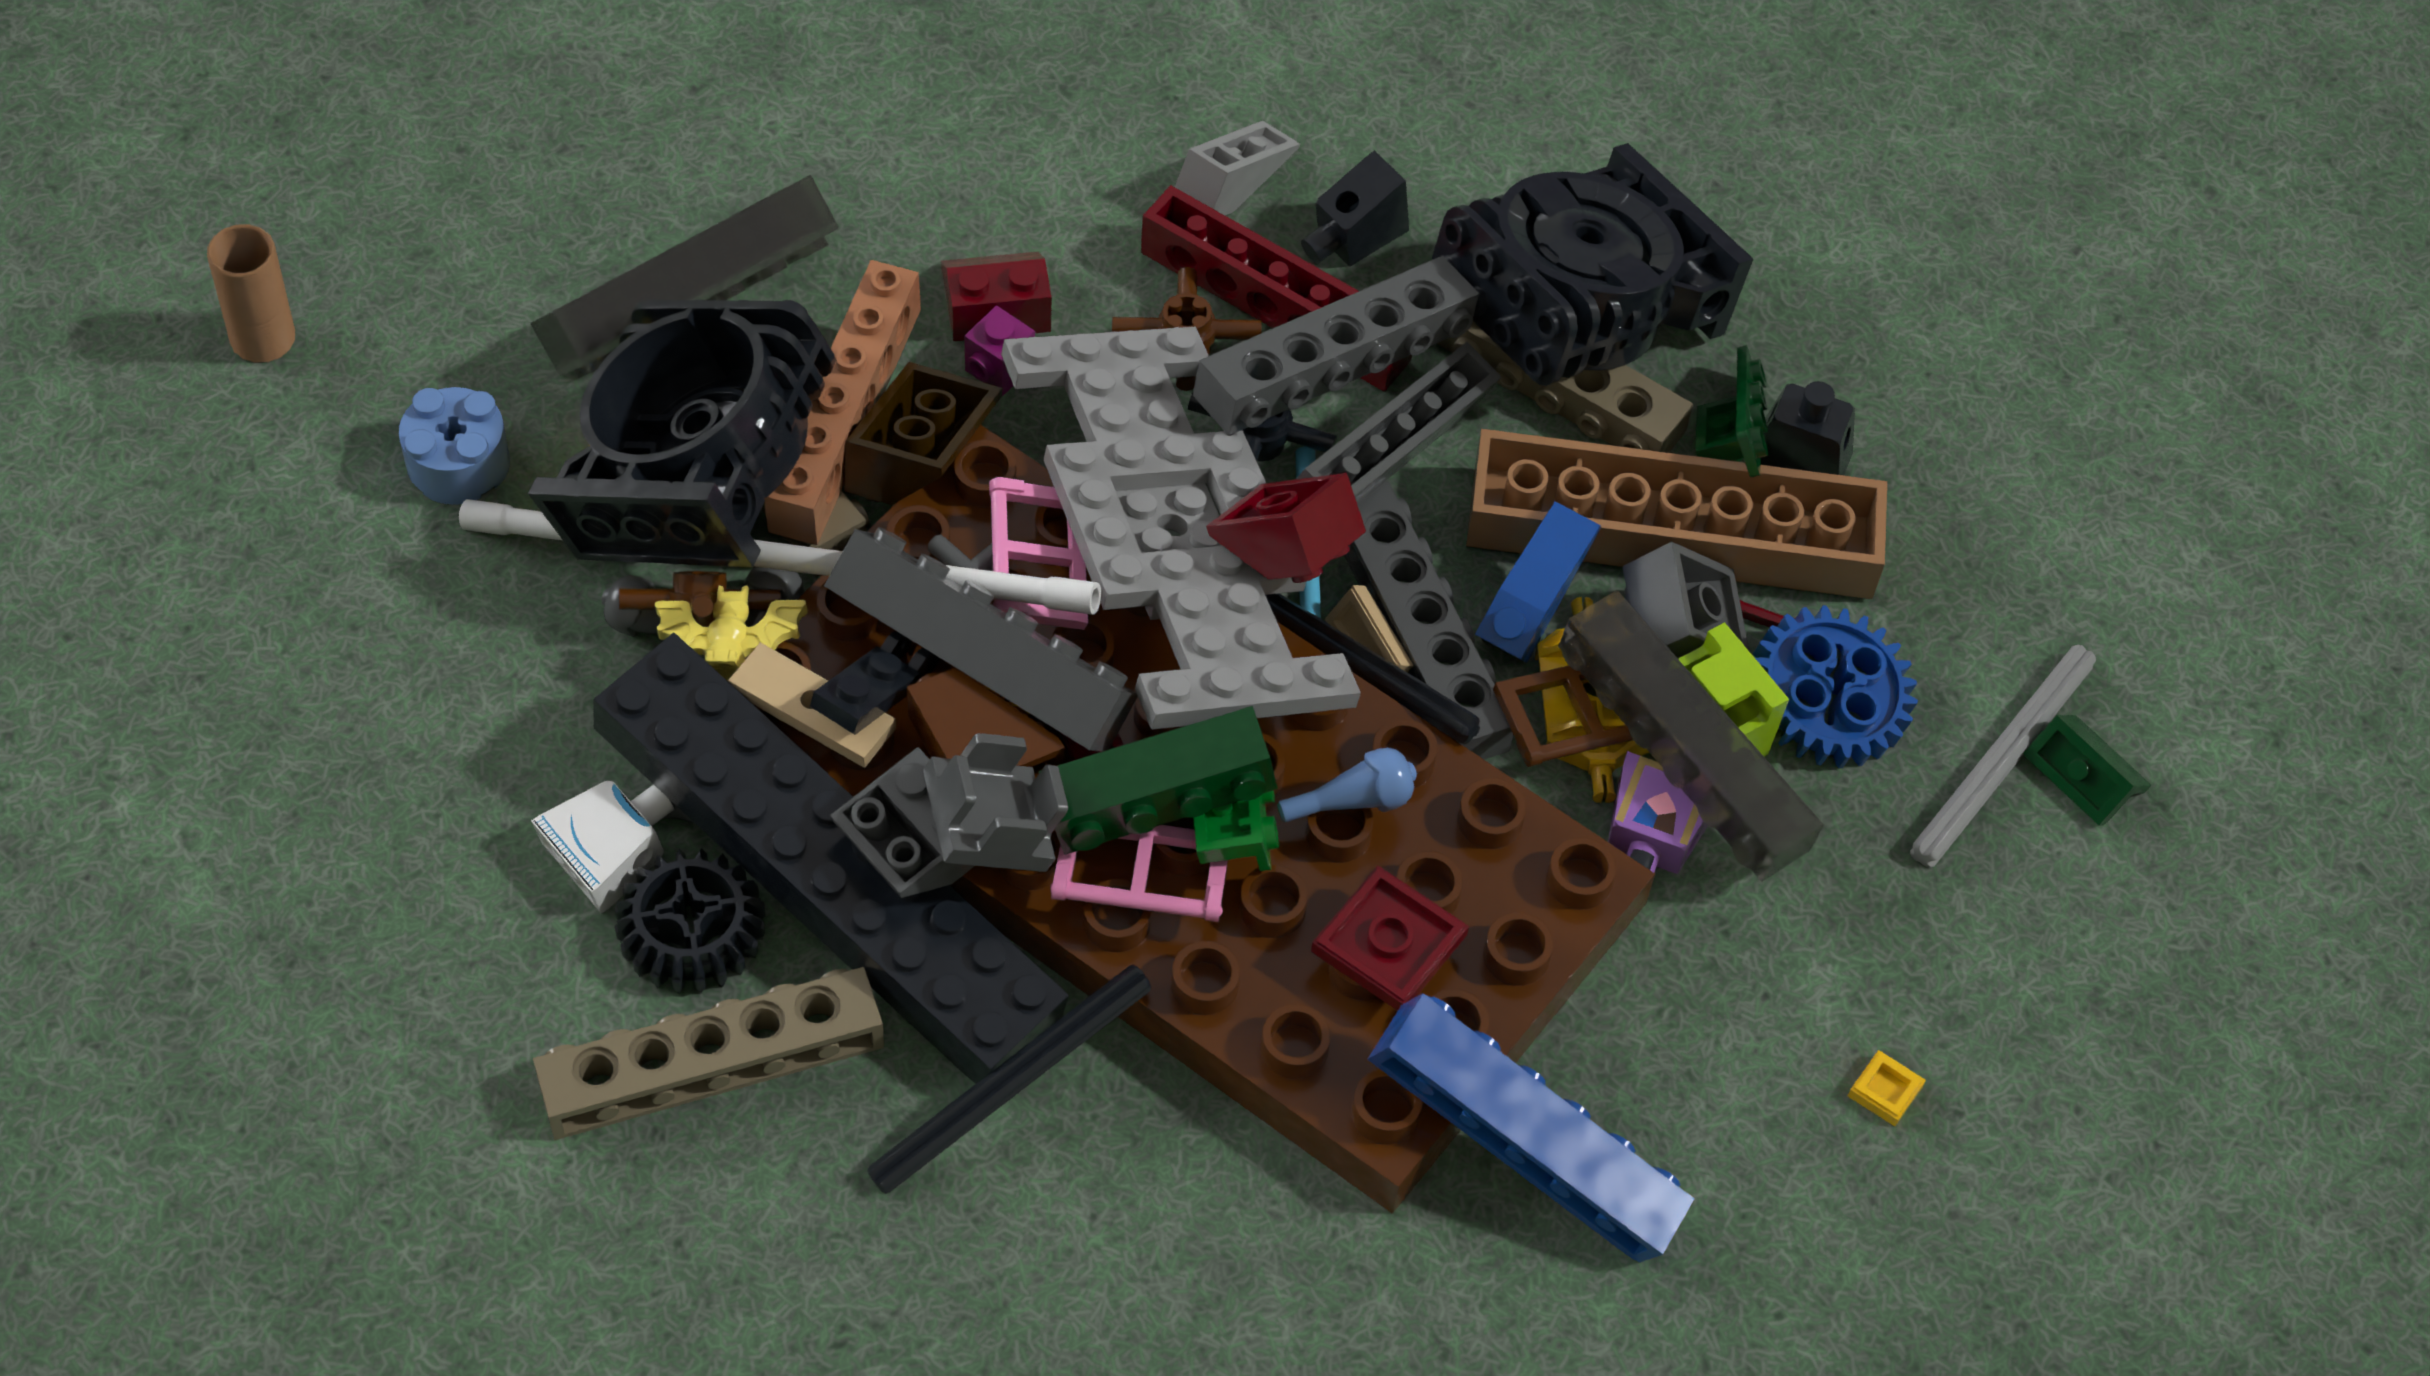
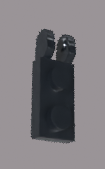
(872, 684)

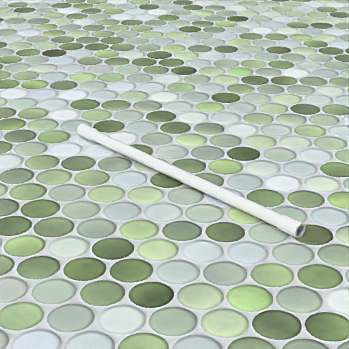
(1050, 592)

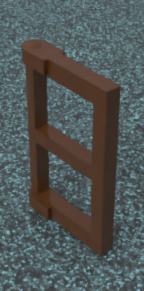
(1526, 740)

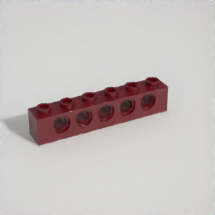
(1242, 266)

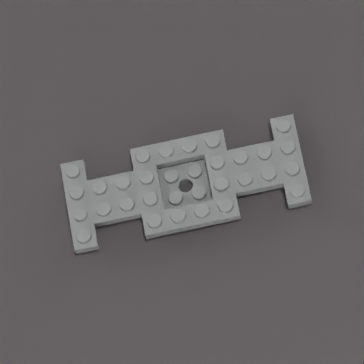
(1149, 475)

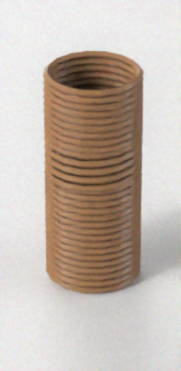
(251, 292)

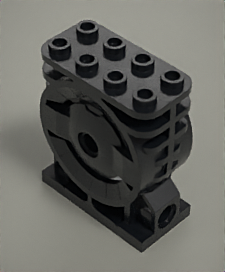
(1592, 265)
(688, 432)

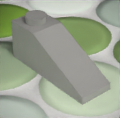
(1234, 165)

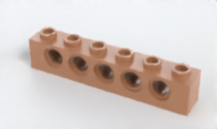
(865, 360)

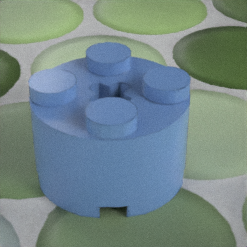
(454, 444)

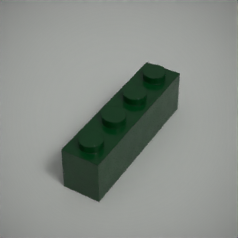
(1164, 779)

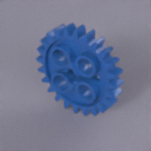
(1877, 697)

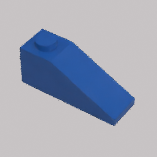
(1538, 582)

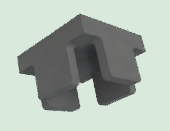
(993, 809)

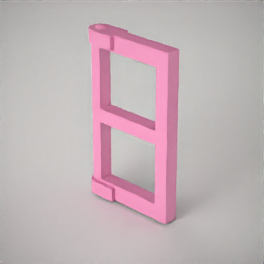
(1017, 491)
(1137, 898)

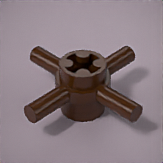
(1191, 310)
(698, 589)

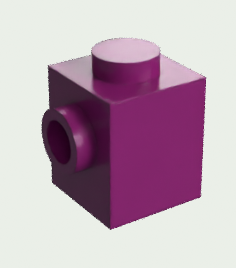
(985, 344)

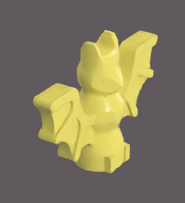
(727, 637)

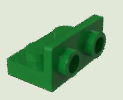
(1237, 832)

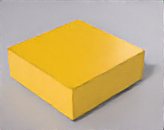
(1886, 1088)

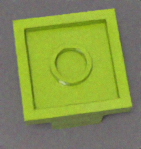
(1738, 685)

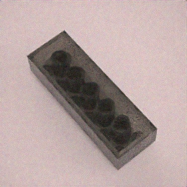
(702, 267)

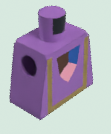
(1653, 817)

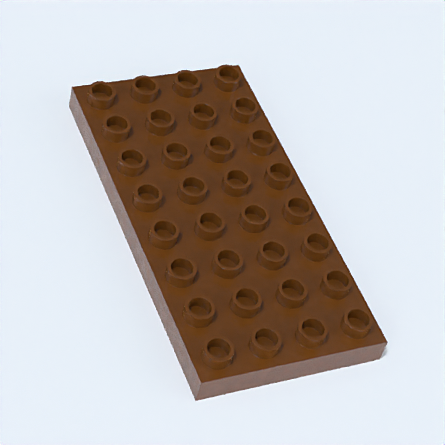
(1246, 992)

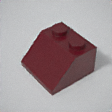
(1010, 281)
(1291, 526)

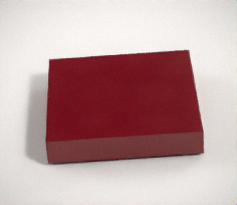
(1389, 938)

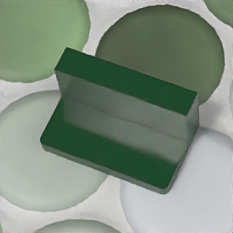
(2085, 767)

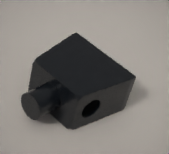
(1359, 213)
(1810, 430)

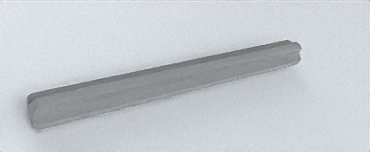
(2002, 756)

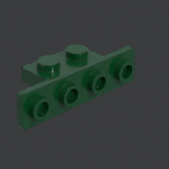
(1736, 425)

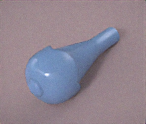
(1377, 782)

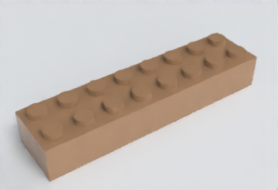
(1768, 528)

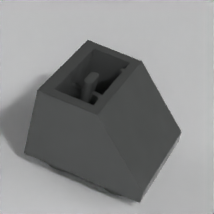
(897, 829)

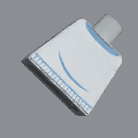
(604, 838)

